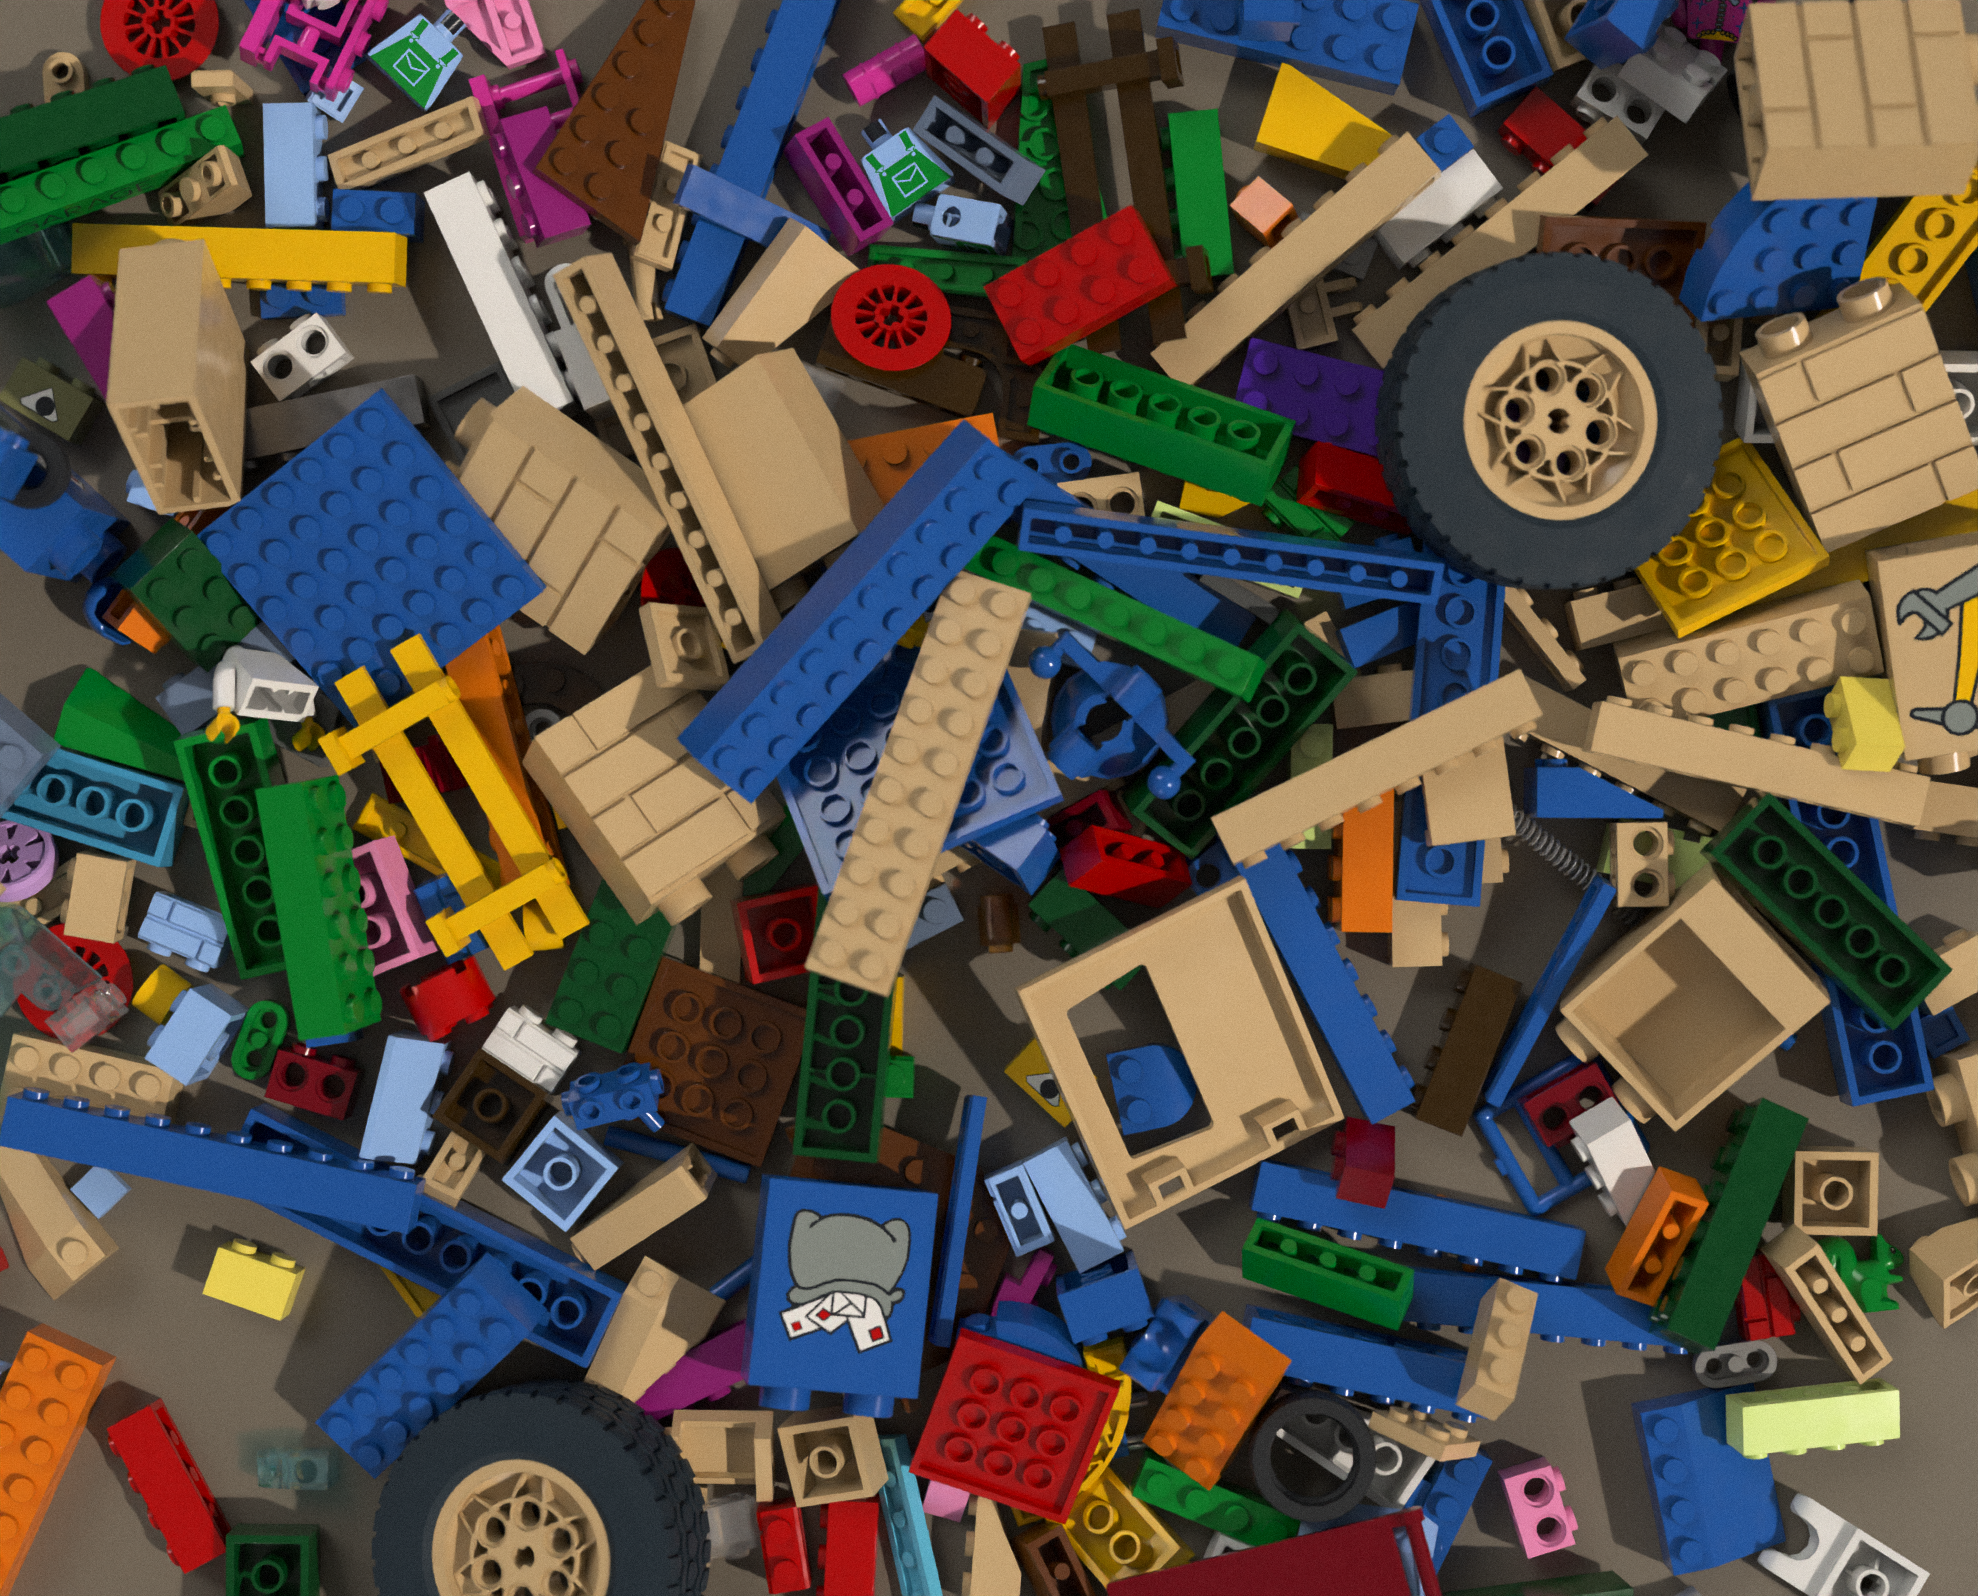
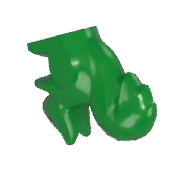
(1866, 1278)

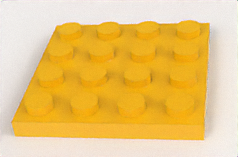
(1734, 548)

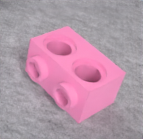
(1531, 1509)

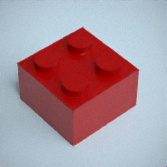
(775, 931)

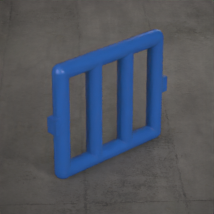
(1506, 1161)

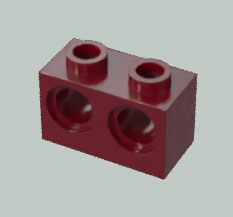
(314, 1091)
(1564, 1093)

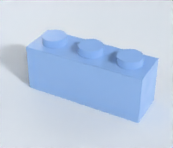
(295, 166)
(1075, 1203)

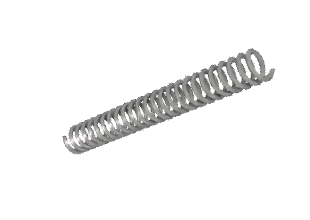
(1564, 862)

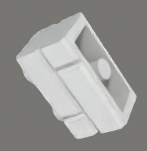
(532, 1048)

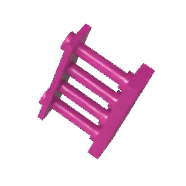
(494, 98)

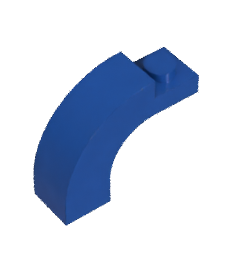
(1029, 1329)

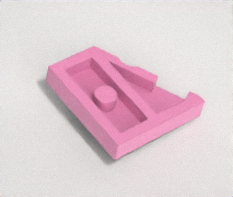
(503, 27)

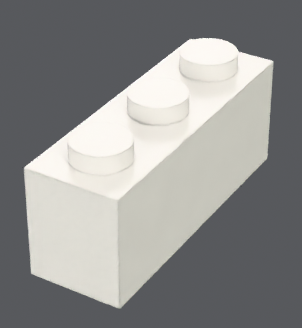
(1439, 211)
(1615, 1157)

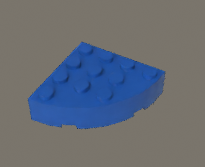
(1778, 256)

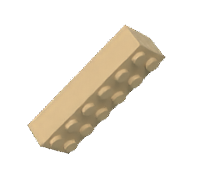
(1754, 653)

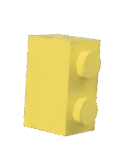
(1864, 724)
(254, 1279)

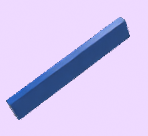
(1548, 990)
(957, 1220)

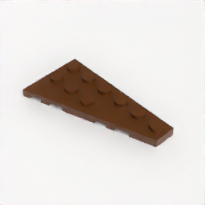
(617, 129)

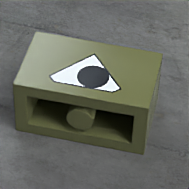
(51, 400)

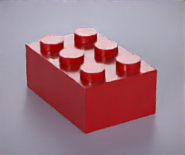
(973, 67)

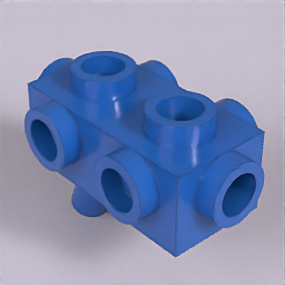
(615, 1096)

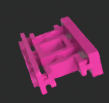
(355, 20)

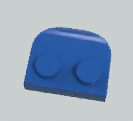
(1150, 1086)

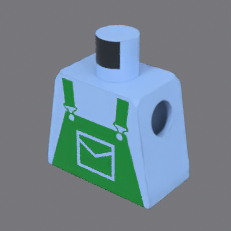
(420, 57)
(902, 169)
(980, 229)

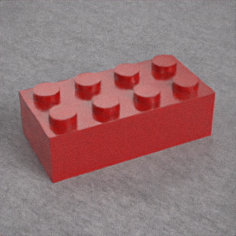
(1080, 286)

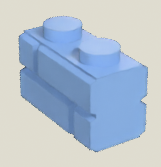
(186, 929)
(1019, 1208)

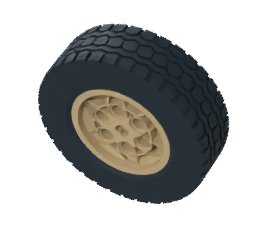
(1454, 449)
(586, 1466)

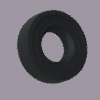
(57, 472)

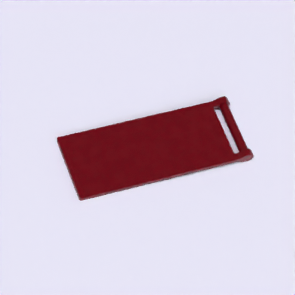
(1331, 1562)

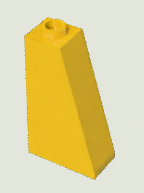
(1316, 127)

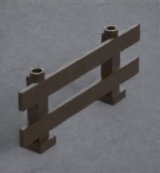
(1131, 74)

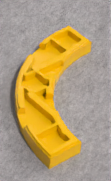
(1103, 1359)

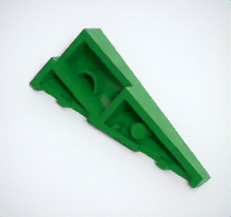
(117, 727)

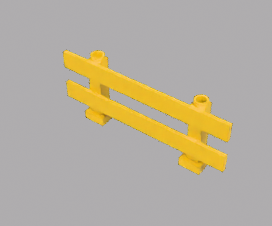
(383, 731)

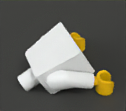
(263, 687)

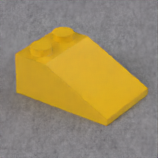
(1121, 1533)

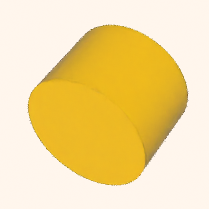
(538, 929)
(158, 994)

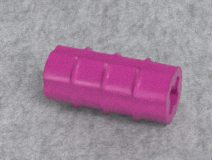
(885, 70)

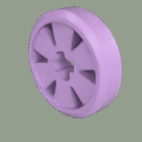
(35, 864)

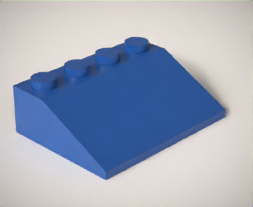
(1701, 1490)

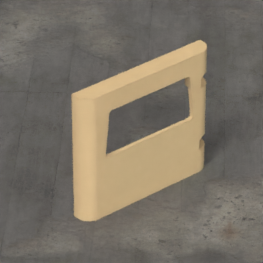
(1233, 1028)

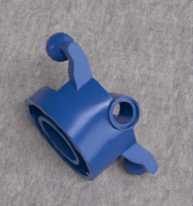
(1140, 735)

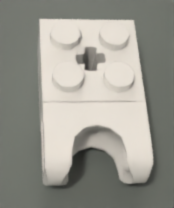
(576, 356)
(1840, 1558)

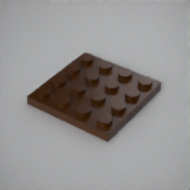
(1648, 245)
(721, 1058)

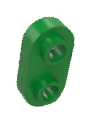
(259, 1037)

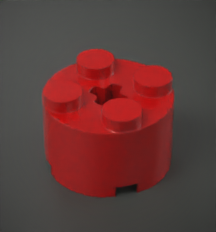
(448, 996)

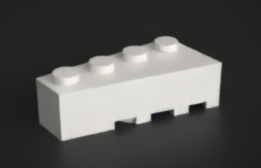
(1327, 1443)

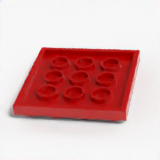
(1014, 1426)

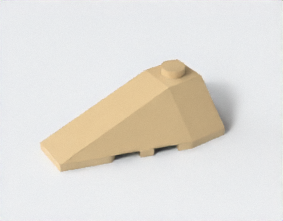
(50, 1222)
(1947, 1270)
(652, 1329)

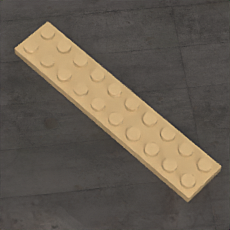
(918, 783)

